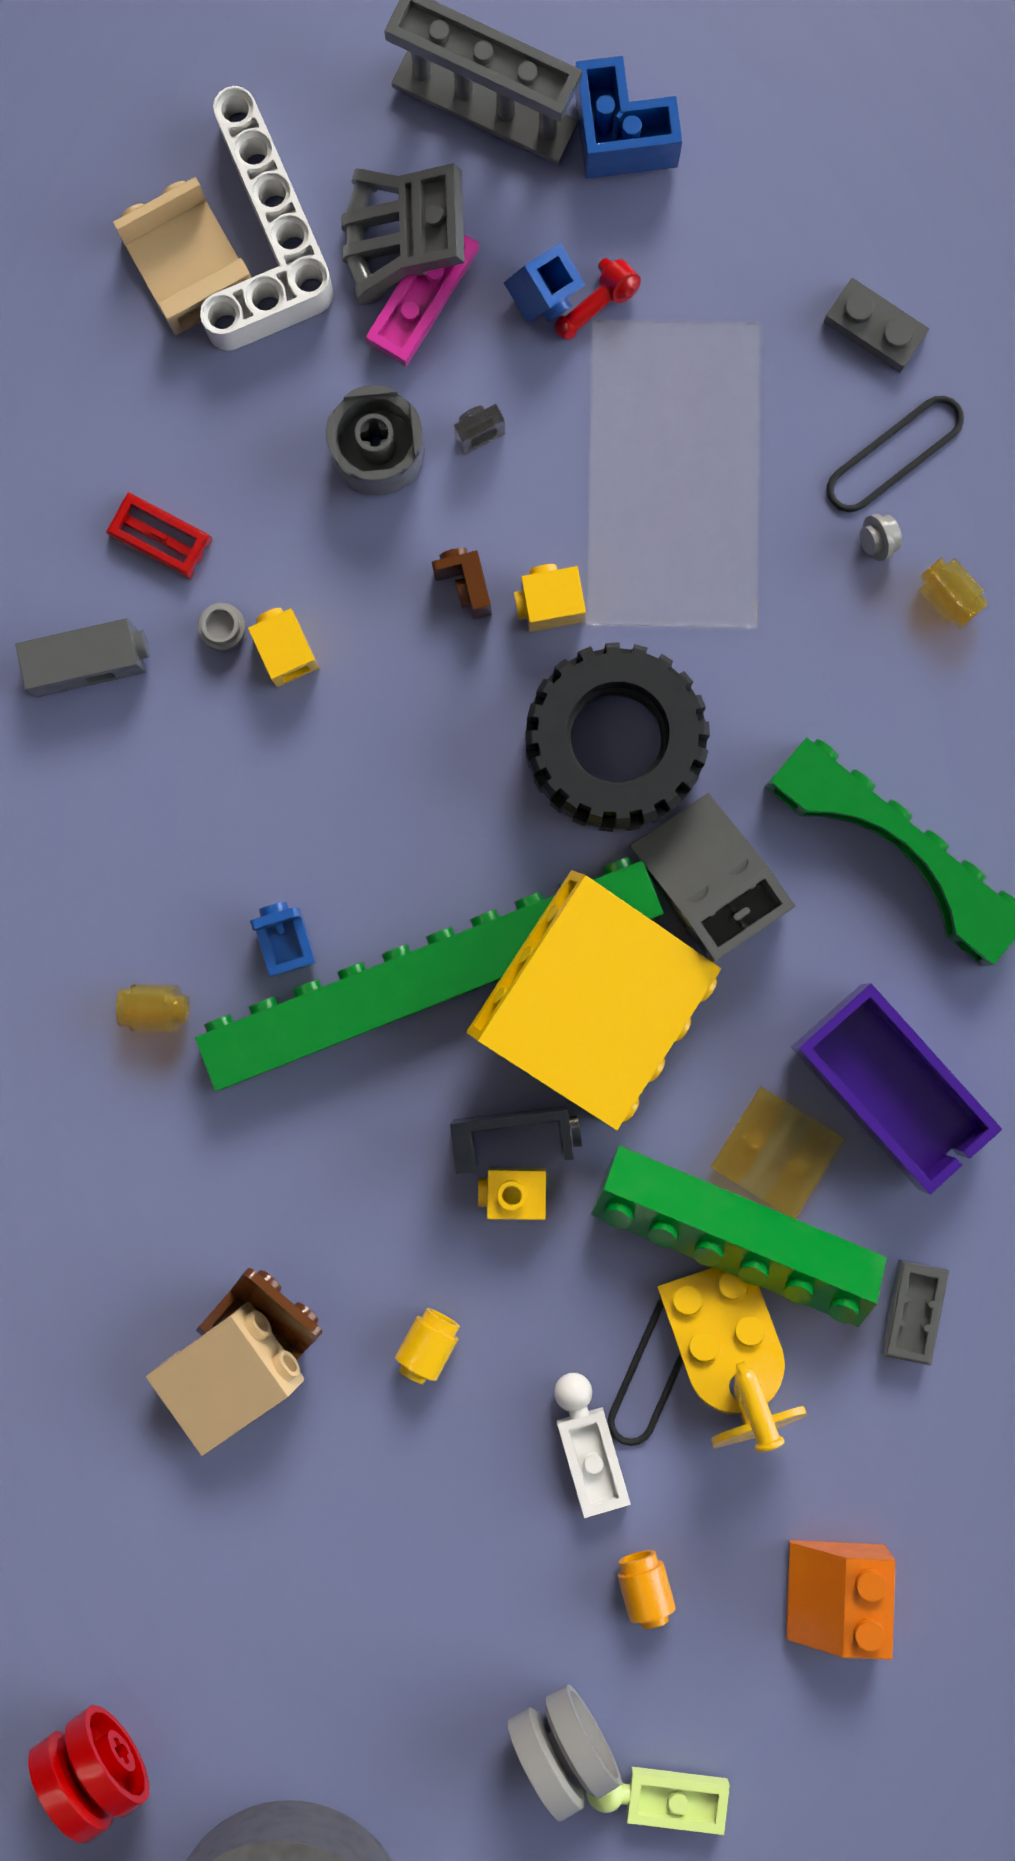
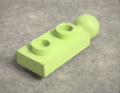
(670, 1800)

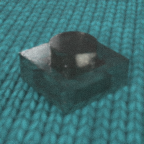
(479, 427)

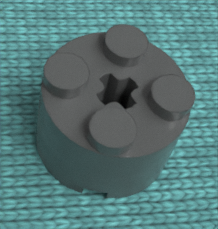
(349, 434)

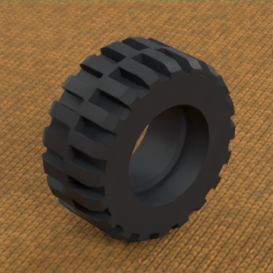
(630, 675)

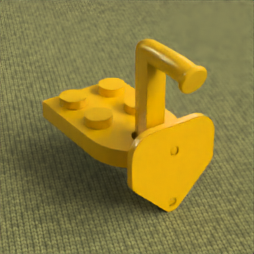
(726, 1335)

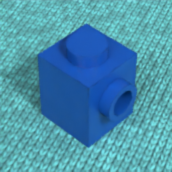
(545, 285)

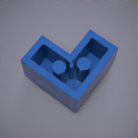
(620, 133)

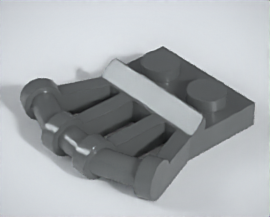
(428, 221)

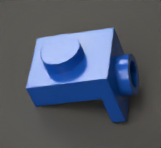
(283, 938)

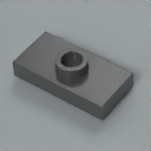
(914, 1312)

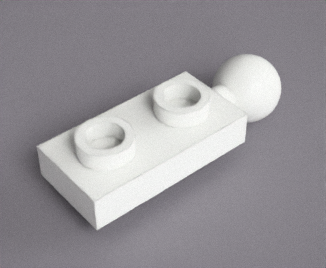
(589, 1448)

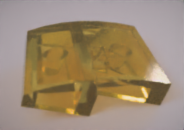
(778, 1153)

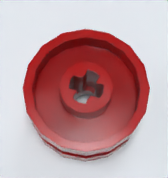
(88, 1774)

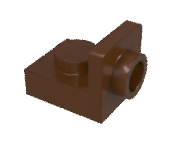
(470, 589)

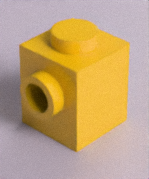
(550, 597)
(514, 1193)

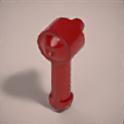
(617, 283)

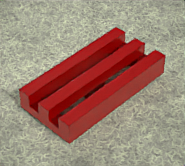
(194, 554)

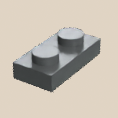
(876, 325)

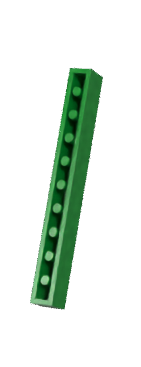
(393, 989)

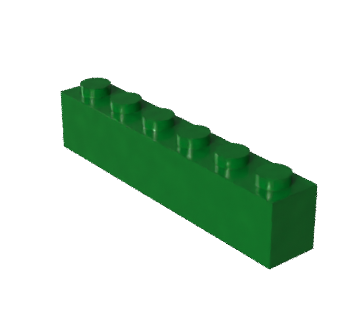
(739, 1237)

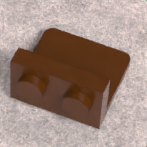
(290, 1323)

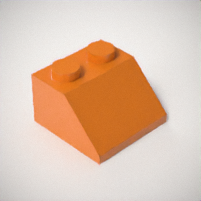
(841, 1598)

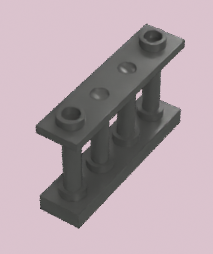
(484, 77)

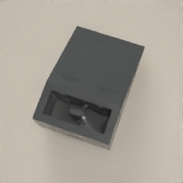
(712, 877)

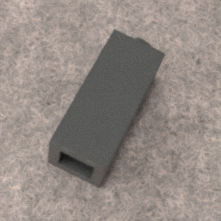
(82, 657)

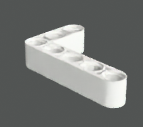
(278, 224)

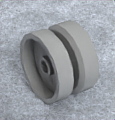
(564, 1753)

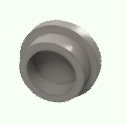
(880, 536)
(221, 626)

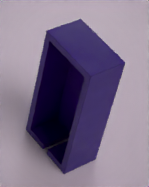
(896, 1088)

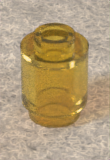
(953, 591)
(152, 1008)

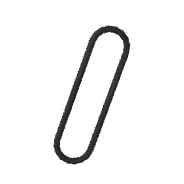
(936, 399)
(624, 1386)

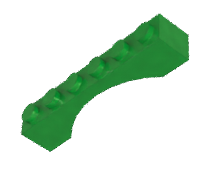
(970, 910)

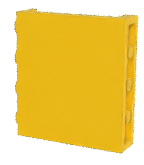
(595, 1000)

